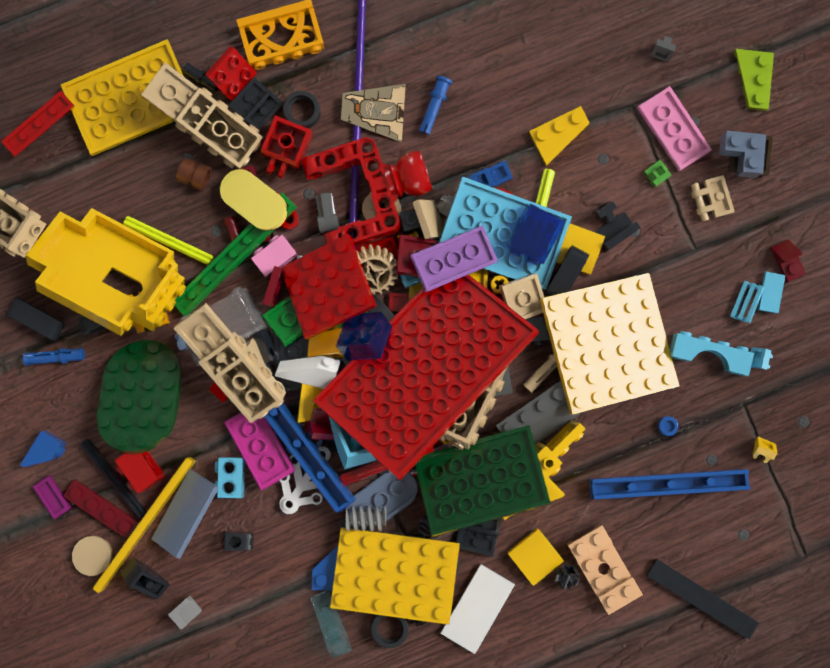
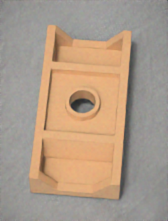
(617, 585)

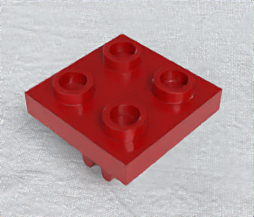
(231, 73)

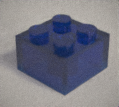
(364, 336)

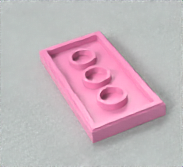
(674, 129)

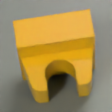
(765, 448)

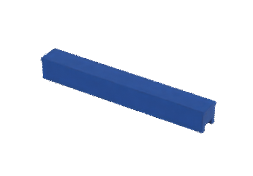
(310, 458)
(669, 483)

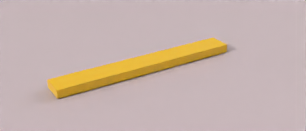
(144, 524)

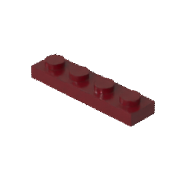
(101, 508)

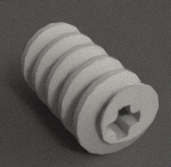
(365, 518)

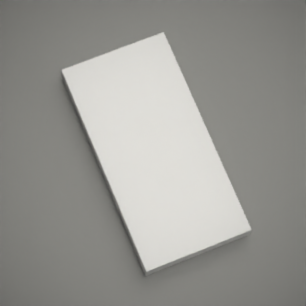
(477, 608)

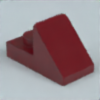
(788, 260)

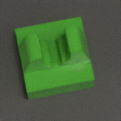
(657, 173)

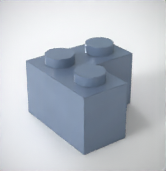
(748, 149)

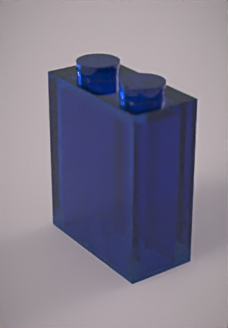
(534, 234)

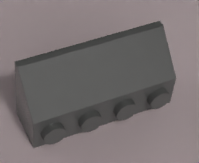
(543, 414)

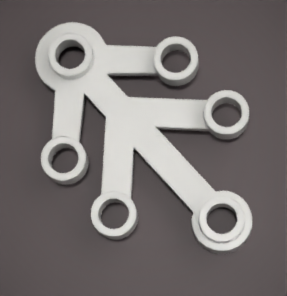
(302, 484)

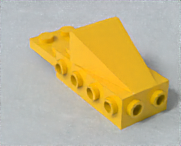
(556, 446)

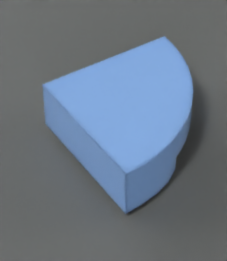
(181, 343)

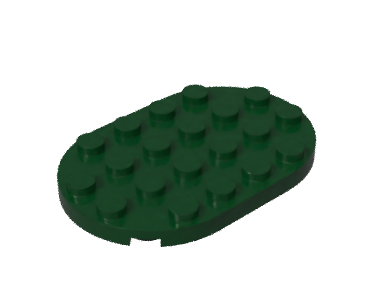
(139, 396)

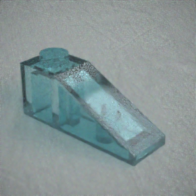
(331, 625)

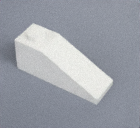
(312, 371)

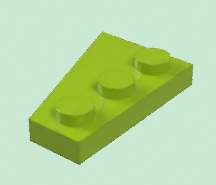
(756, 77)

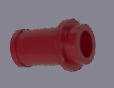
(232, 227)

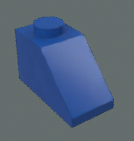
(44, 449)

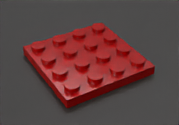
(328, 286)

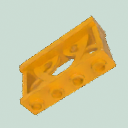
(269, 18)

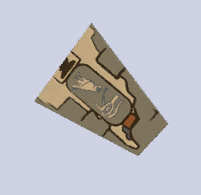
(376, 110)

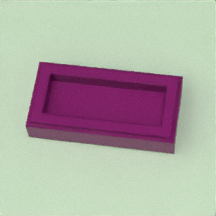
(52, 497)

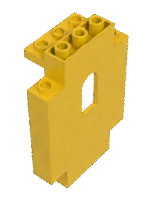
(80, 256)

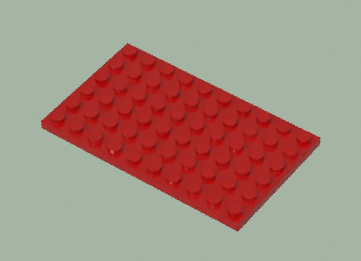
(433, 368)

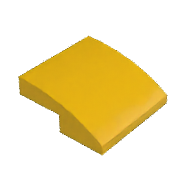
(585, 240)
(535, 556)

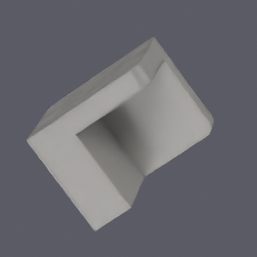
(185, 612)

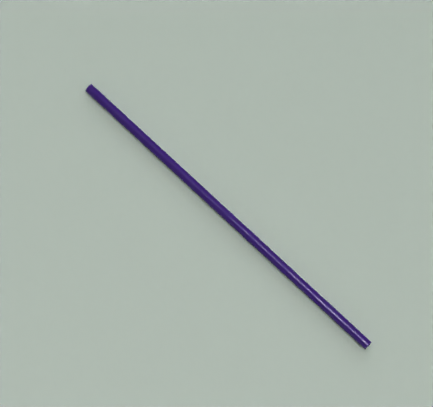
(356, 129)

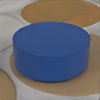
(667, 426)

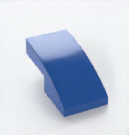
(494, 175)

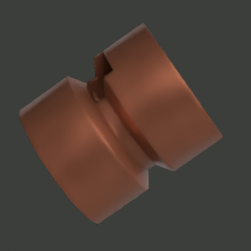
(191, 173)

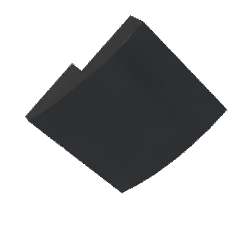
(256, 104)
(479, 538)

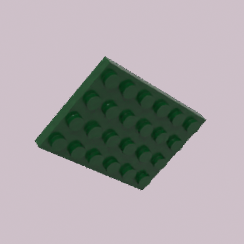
(483, 483)

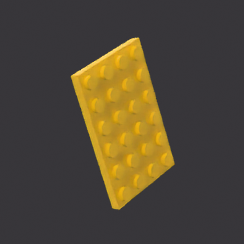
(110, 98)
(395, 575)

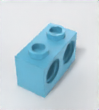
(237, 477)

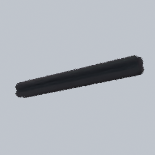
(113, 478)

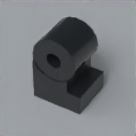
(238, 541)

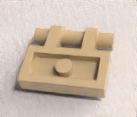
(717, 195)

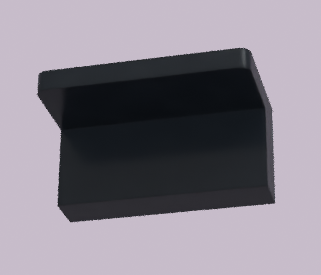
(617, 231)

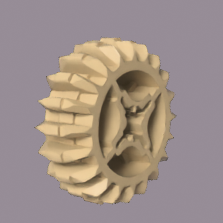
(385, 263)

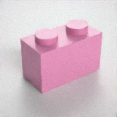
(277, 254)

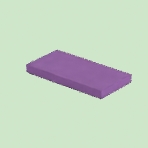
(453, 258)

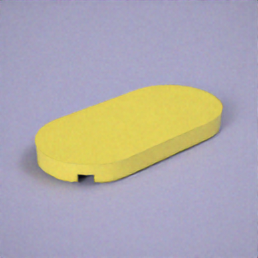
(253, 200)

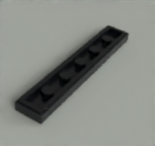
(702, 599)

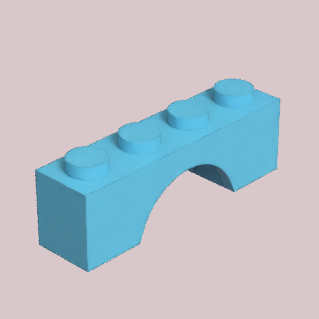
(734, 360)

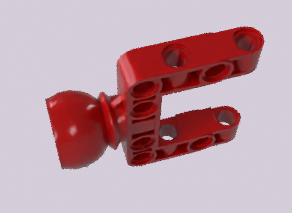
(385, 183)

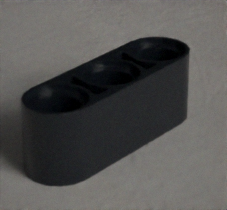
(567, 271)
(35, 318)

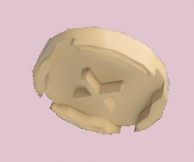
(92, 555)

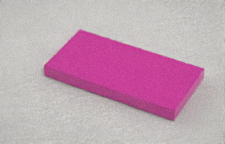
(260, 450)

